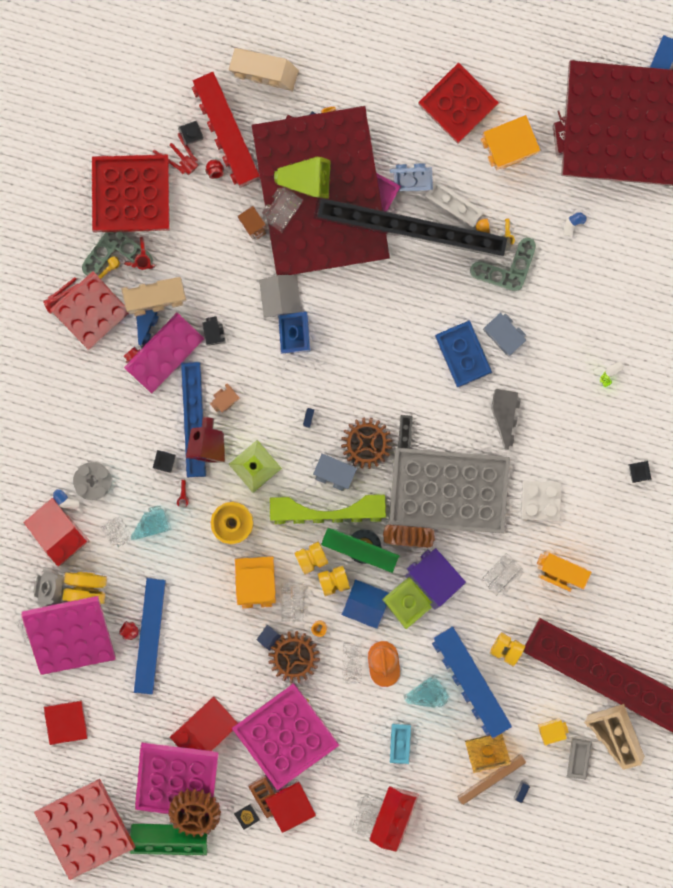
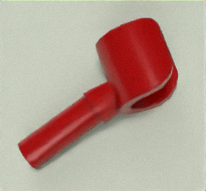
(183, 493)

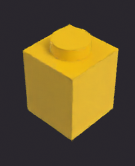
(553, 731)

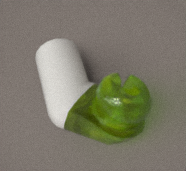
(609, 372)

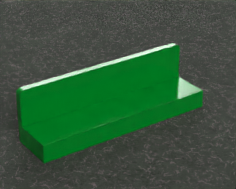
(360, 550)
(166, 840)

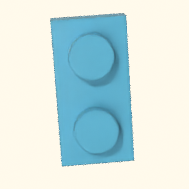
(400, 743)

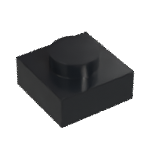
(190, 133)
(164, 461)
(639, 471)

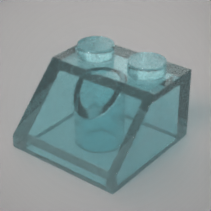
(152, 523)
(428, 694)

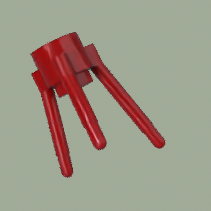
(188, 164)
(142, 260)
(55, 298)

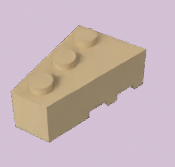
(263, 69)
(154, 296)
(618, 735)

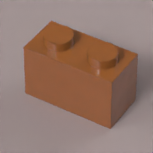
(253, 223)

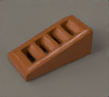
(252, 786)

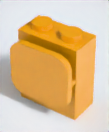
(510, 143)
(562, 572)
(255, 581)

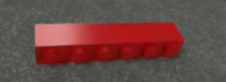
(226, 130)

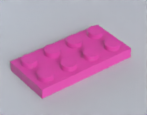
(164, 353)

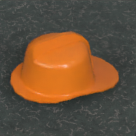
(384, 664)

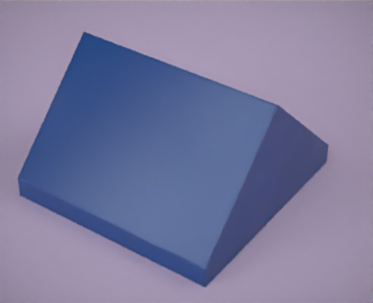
(294, 333)
(365, 604)

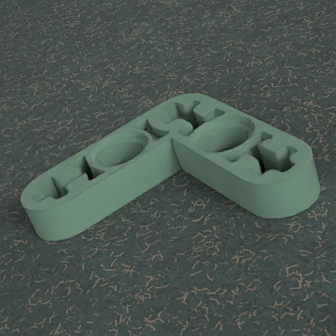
(111, 247)
(513, 273)

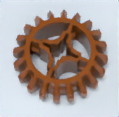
(379, 431)
(409, 536)
(287, 672)
(193, 819)

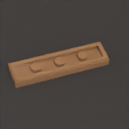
(491, 779)

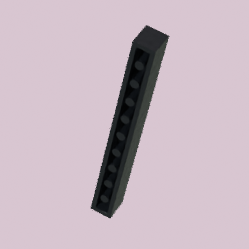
(410, 227)

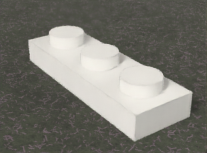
(454, 204)

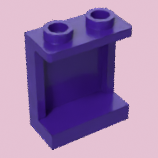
(435, 577)

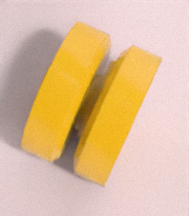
(221, 518)
(85, 584)

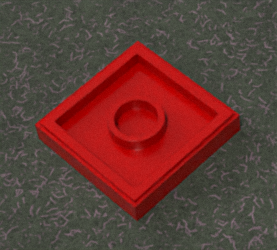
(65, 722)
(290, 807)

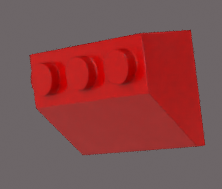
(393, 818)

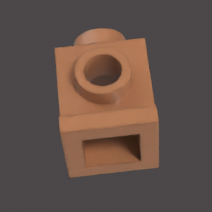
(224, 399)

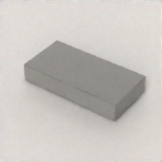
(579, 758)

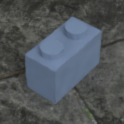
(505, 334)
(334, 471)

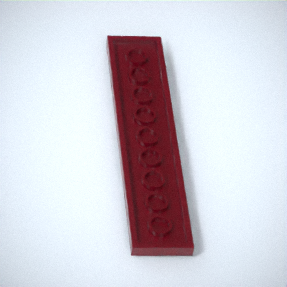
(601, 673)

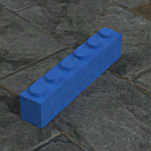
(472, 682)

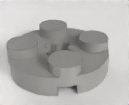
(84, 473)
(48, 588)

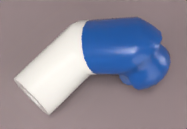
(573, 220)
(64, 501)

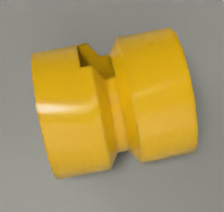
(310, 558)
(333, 581)
(513, 652)

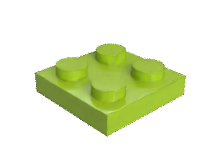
(407, 603)

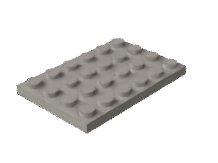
(449, 490)

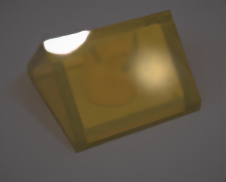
(487, 753)

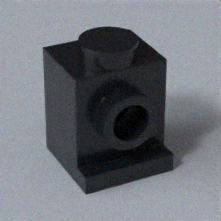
(213, 331)

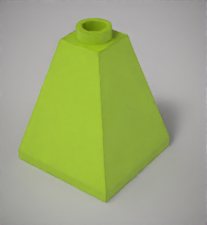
(306, 177)
(265, 470)

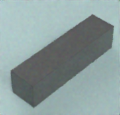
(405, 430)

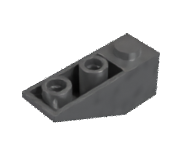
(503, 409)

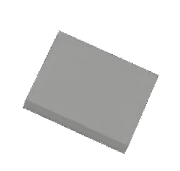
(280, 295)

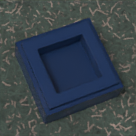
(308, 417)
(268, 637)
(521, 791)

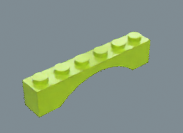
(367, 507)

